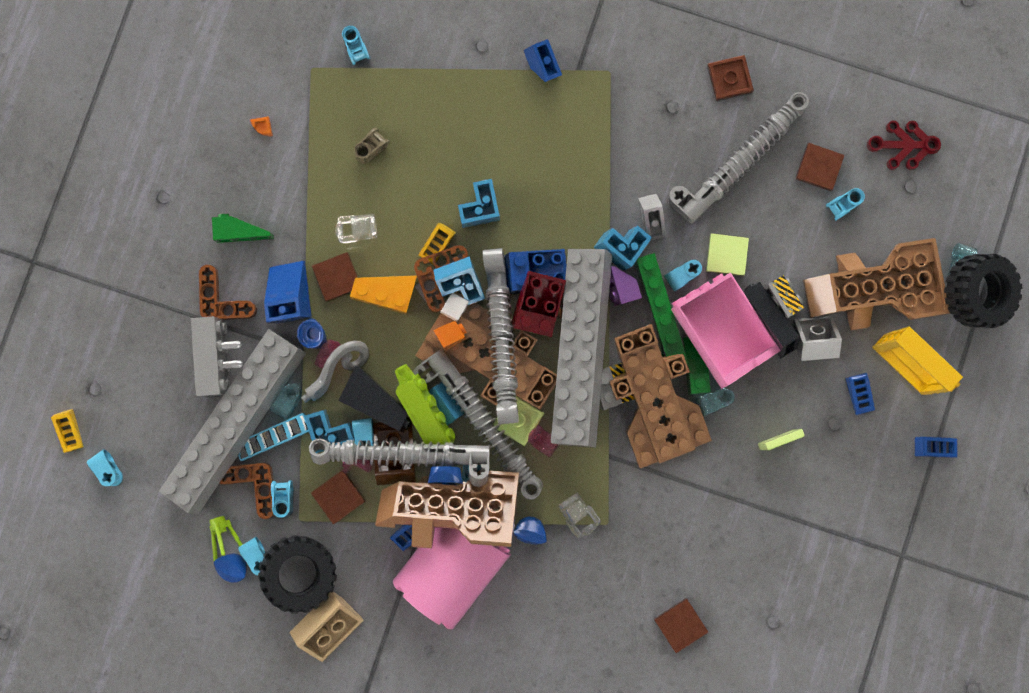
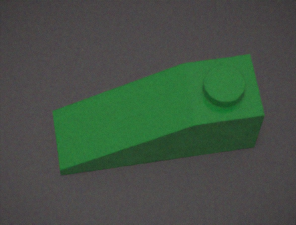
(231, 229)
(698, 377)

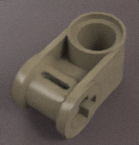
(373, 143)

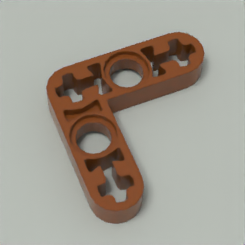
(429, 274)
(219, 306)
(254, 476)

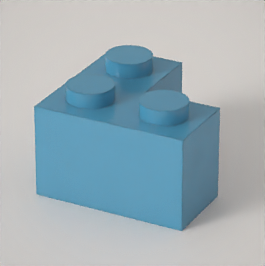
(484, 209)
(624, 249)
(459, 276)
(320, 427)

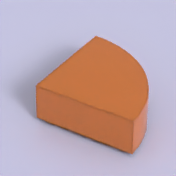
(262, 126)

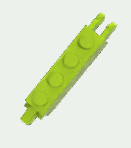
(422, 407)

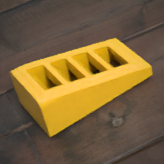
(445, 229)
(74, 428)

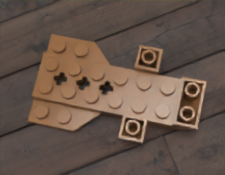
(861, 288)
(648, 378)
(533, 380)
(432, 505)

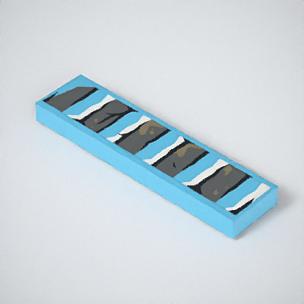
(274, 436)

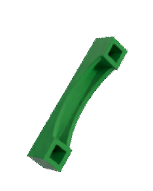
(660, 306)

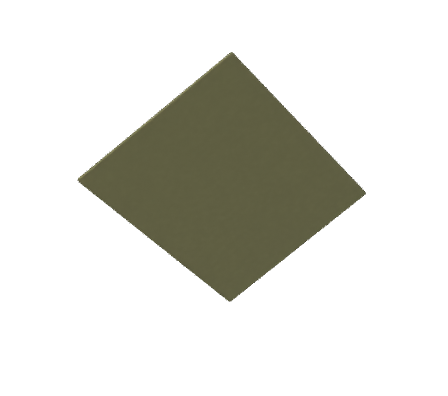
(446, 130)

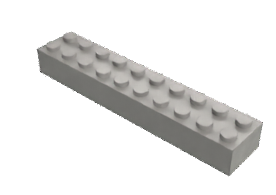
(581, 348)
(232, 422)

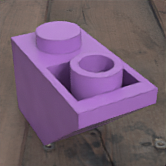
(623, 287)

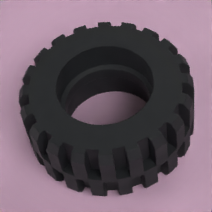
(1002, 290)
(311, 596)

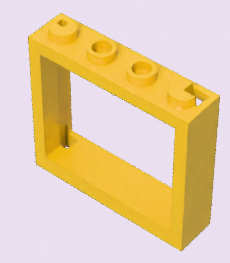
(917, 362)

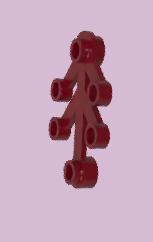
(907, 144)

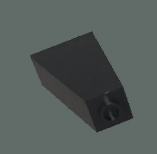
(773, 319)
(373, 400)

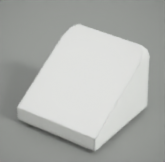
(454, 307)

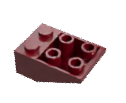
(538, 304)

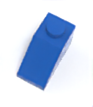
(542, 60)

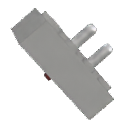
(210, 356)

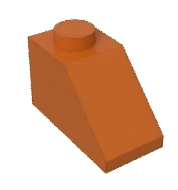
(450, 334)

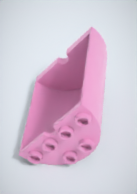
(724, 329)
(449, 576)

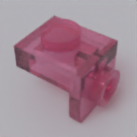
(325, 352)
(542, 441)
(367, 467)

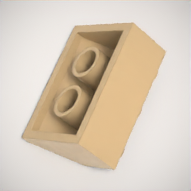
(326, 627)

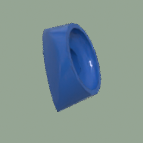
(311, 334)
(445, 474)
(530, 531)
(231, 567)

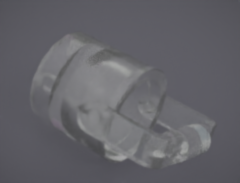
(362, 228)
(574, 510)

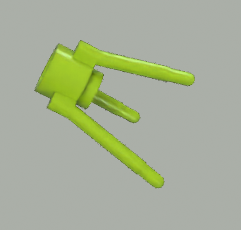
(219, 526)

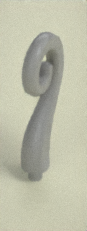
(321, 385)

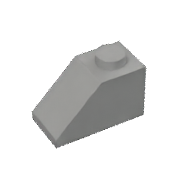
(652, 216)

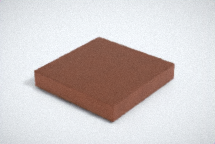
(730, 77)
(820, 167)
(335, 276)
(338, 497)
(681, 625)

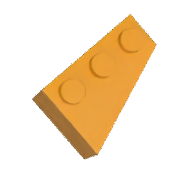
(385, 292)

